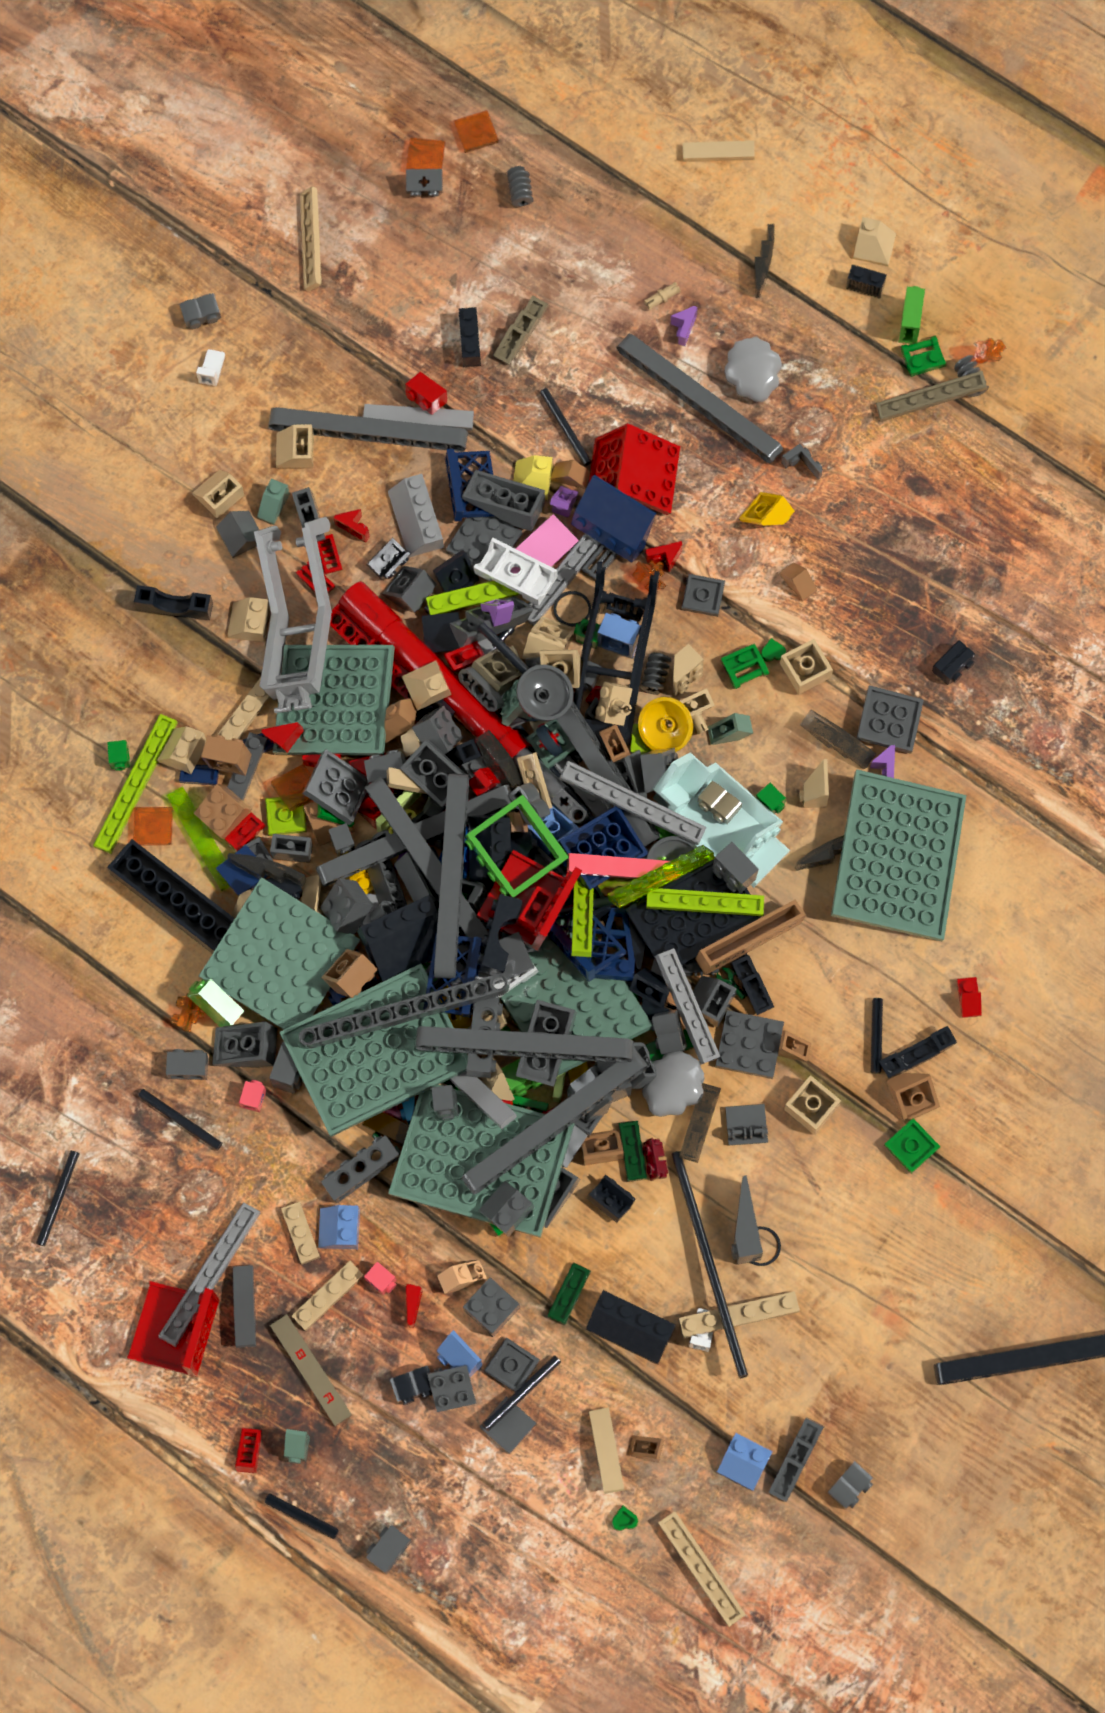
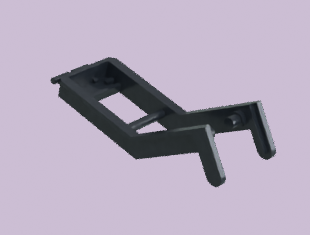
(648, 606)

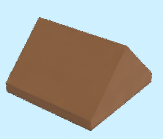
(602, 1148)

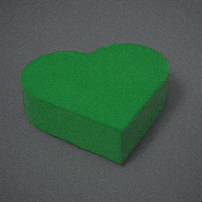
(772, 651)
(624, 1519)

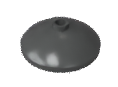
(552, 684)
(670, 849)

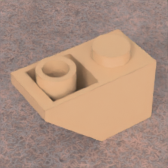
(461, 1276)

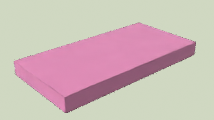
(548, 543)

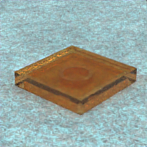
(476, 131)
(425, 154)
(291, 786)
(153, 825)

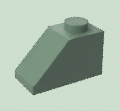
(273, 501)
(730, 729)
(296, 1446)

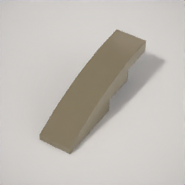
(521, 330)

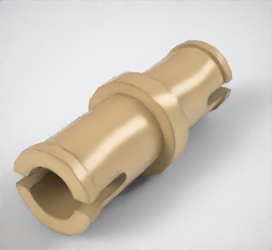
(662, 296)

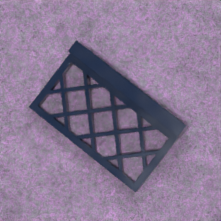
(455, 481)
(584, 964)
(471, 973)

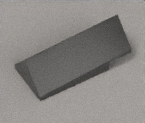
(466, 629)

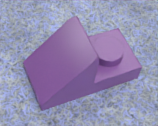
(685, 322)
(563, 501)
(499, 609)
(885, 762)

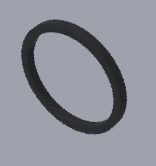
(571, 593)
(779, 1247)

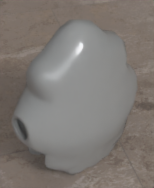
(753, 368)
(676, 1084)

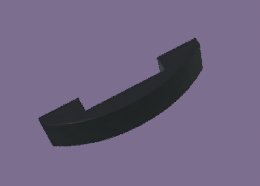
(918, 1053)

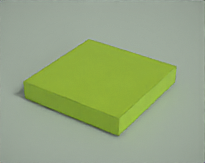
(283, 821)

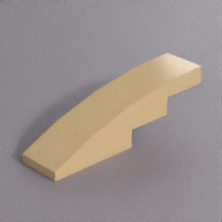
(606, 1450)

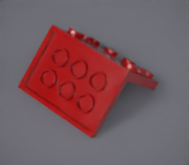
(638, 465)
(517, 871)
(156, 1311)

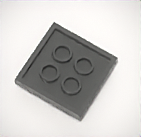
(476, 534)
(889, 719)
(336, 787)
(749, 1044)

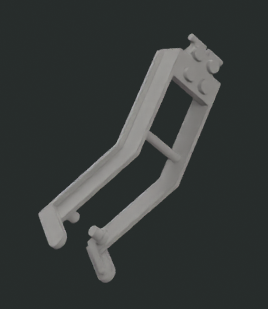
(295, 687)

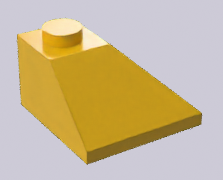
(768, 510)

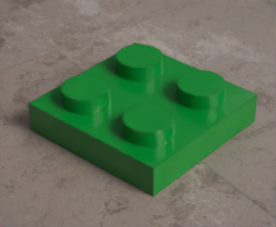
(912, 1145)

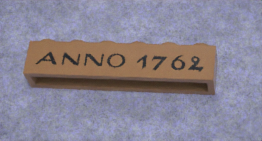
(750, 937)

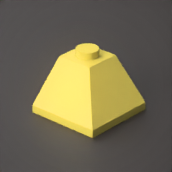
(535, 472)

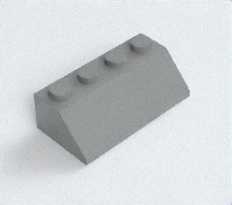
(415, 516)

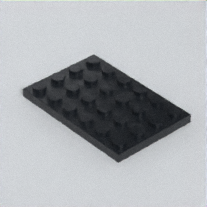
(687, 930)

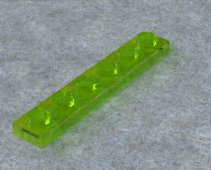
(198, 833)
(661, 876)

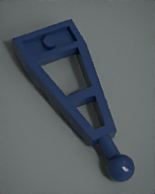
(620, 968)

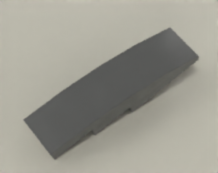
(244, 1306)
(796, 1459)

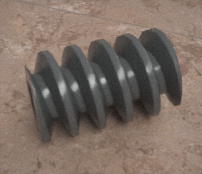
(520, 186)
(966, 367)
(654, 673)

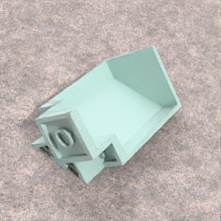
(751, 829)

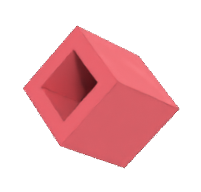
(252, 1095)
(381, 1279)

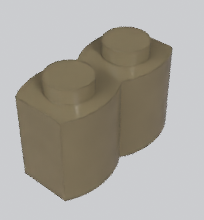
(719, 802)

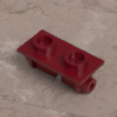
(655, 1168)

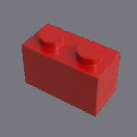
(426, 393)
(535, 909)

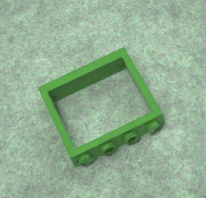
(541, 829)

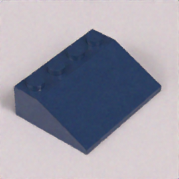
(613, 519)
(604, 836)

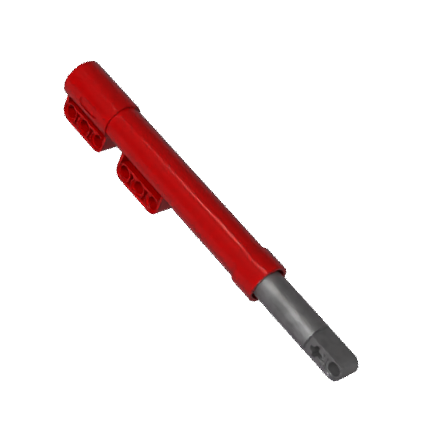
(380, 625)

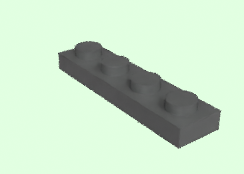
(239, 783)

